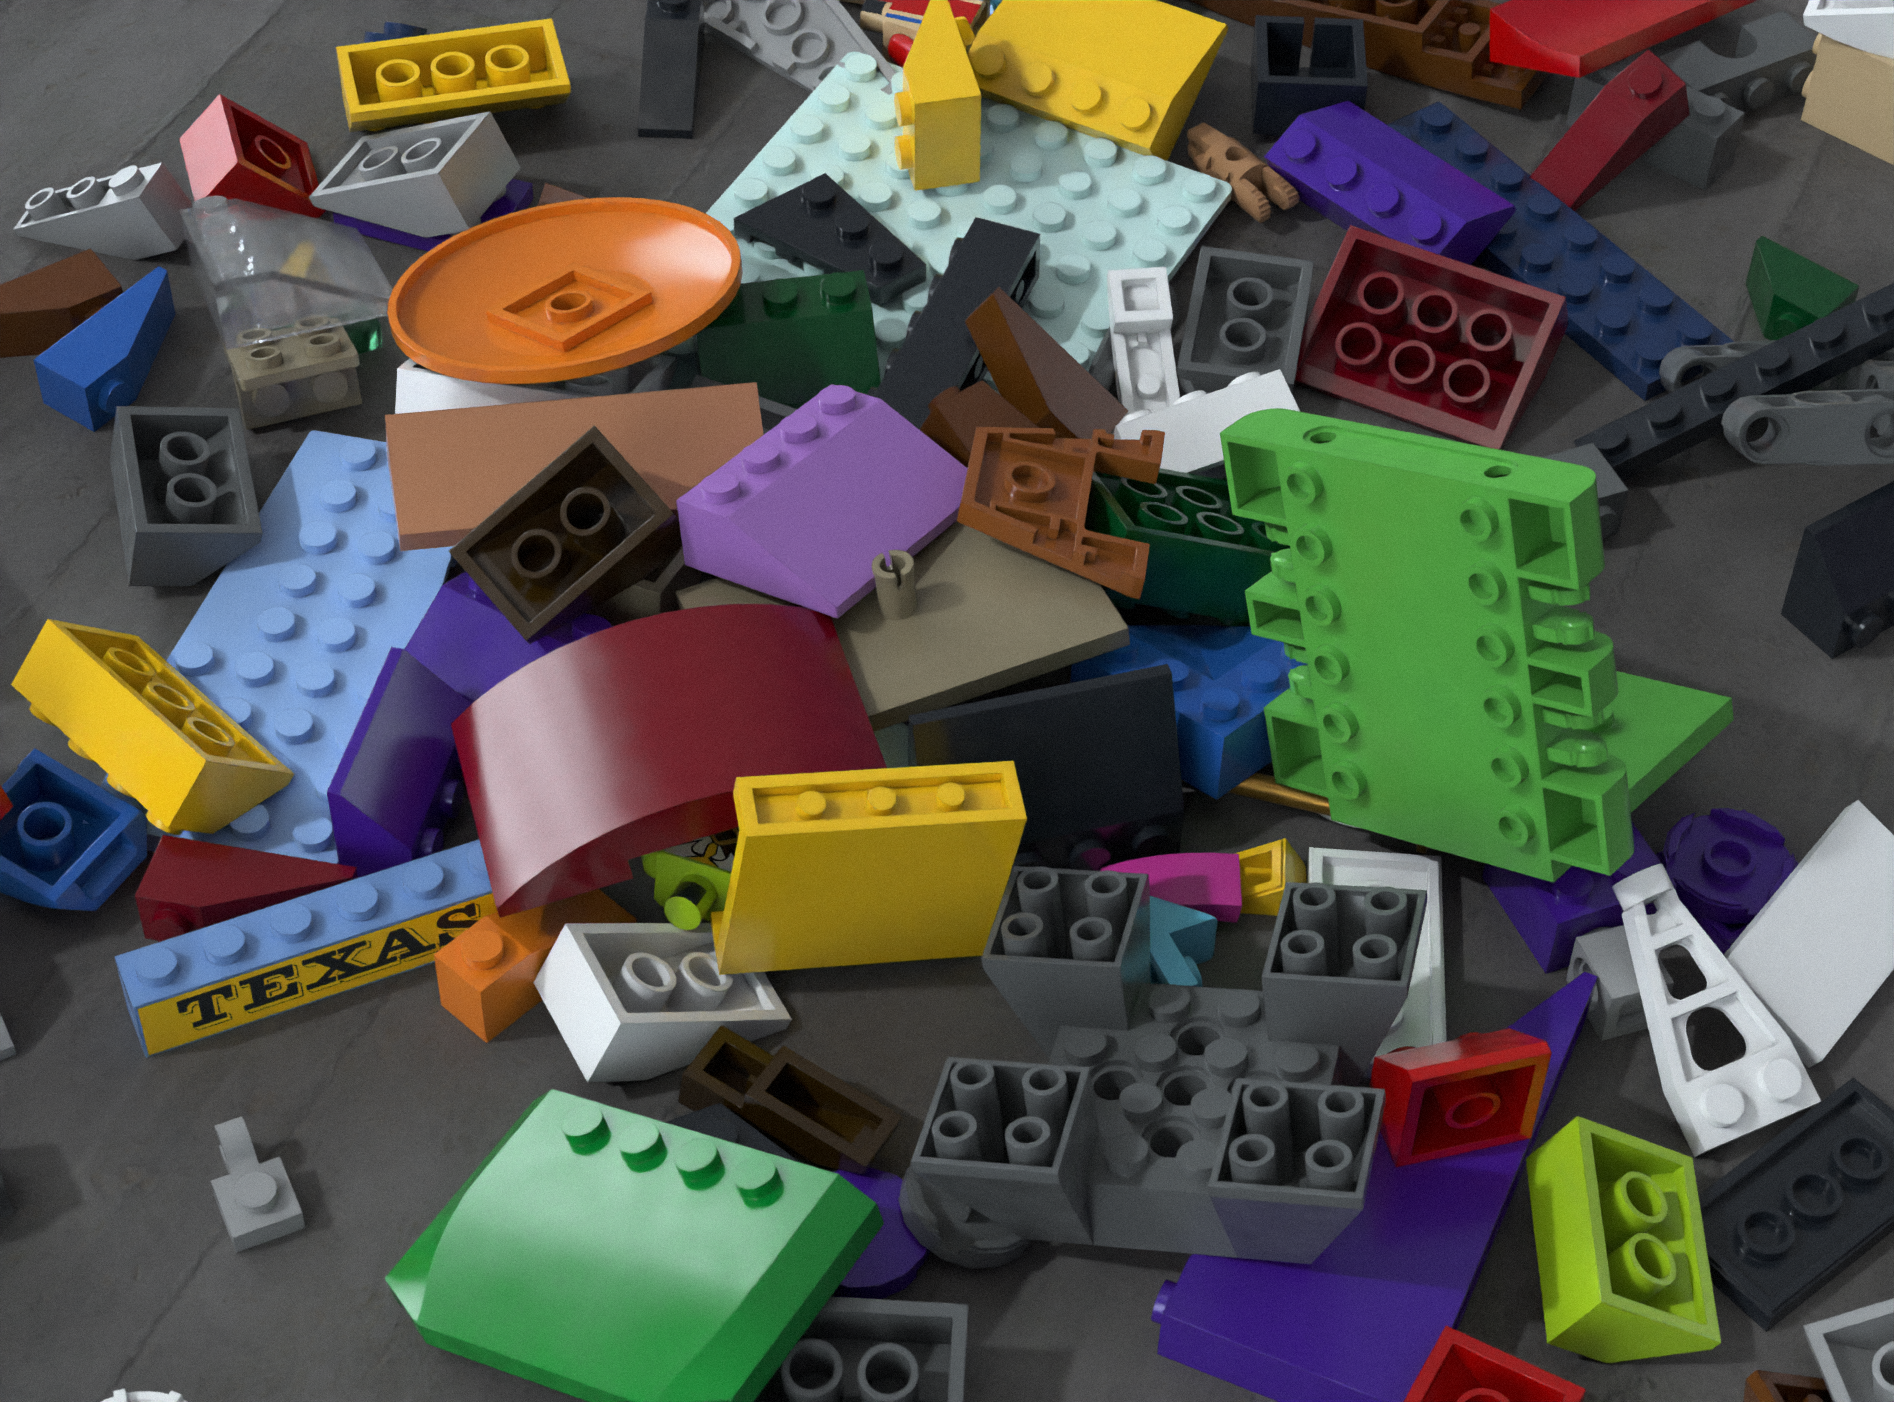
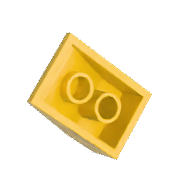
(938, 106)

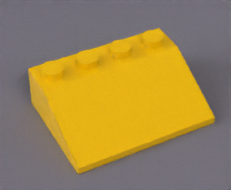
(1099, 66)

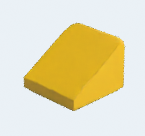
(1265, 873)

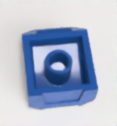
(50, 852)

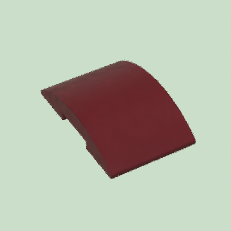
(642, 737)

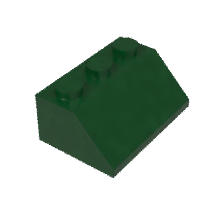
(794, 338)

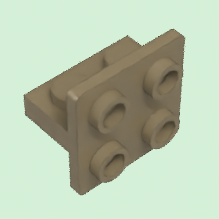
(295, 376)

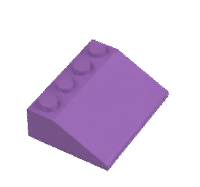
(821, 501)

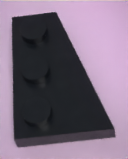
(835, 234)

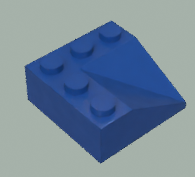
(1219, 694)

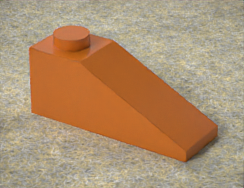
(492, 965)

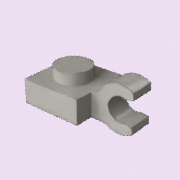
(254, 1196)

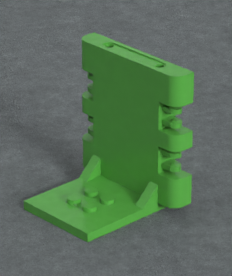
(1439, 648)

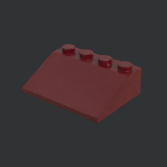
(1429, 339)

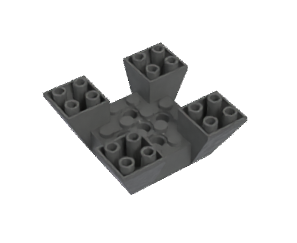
(1170, 1104)

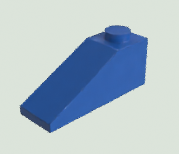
(108, 354)

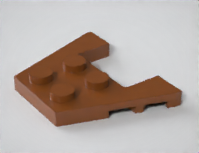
(1037, 491)

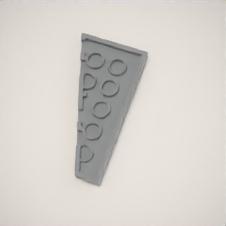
(792, 36)

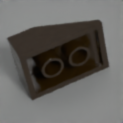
(569, 539)

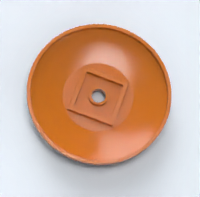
(565, 290)

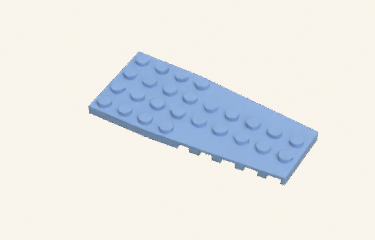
(304, 632)

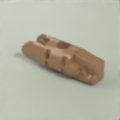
(1245, 172)

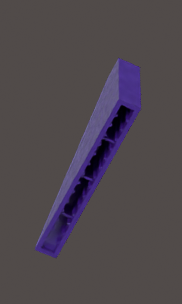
(1385, 1286)

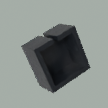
(1284, 89)

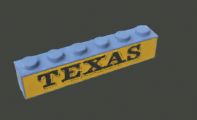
(303, 949)

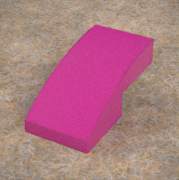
(1192, 880)

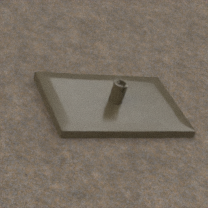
(955, 623)

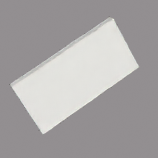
(1825, 935)
(1424, 1011)

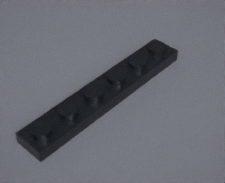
(1779, 368)

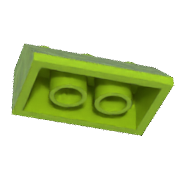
(1620, 1246)

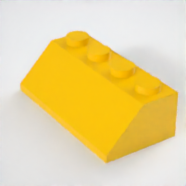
(452, 75)
(147, 728)

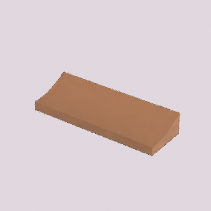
(466, 462)

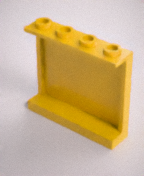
(868, 866)

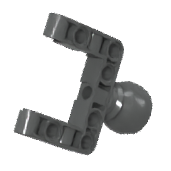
(1805, 427)

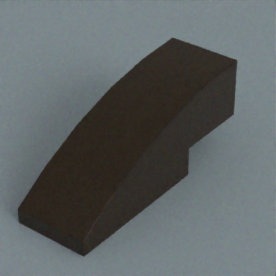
(789, 1102)

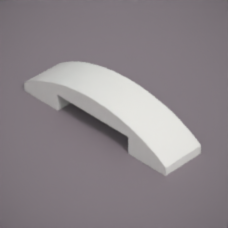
(1142, 338)

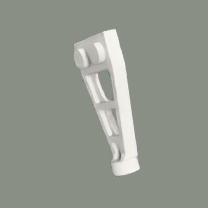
(1737, 1097)

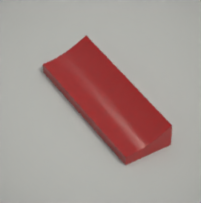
(1591, 34)

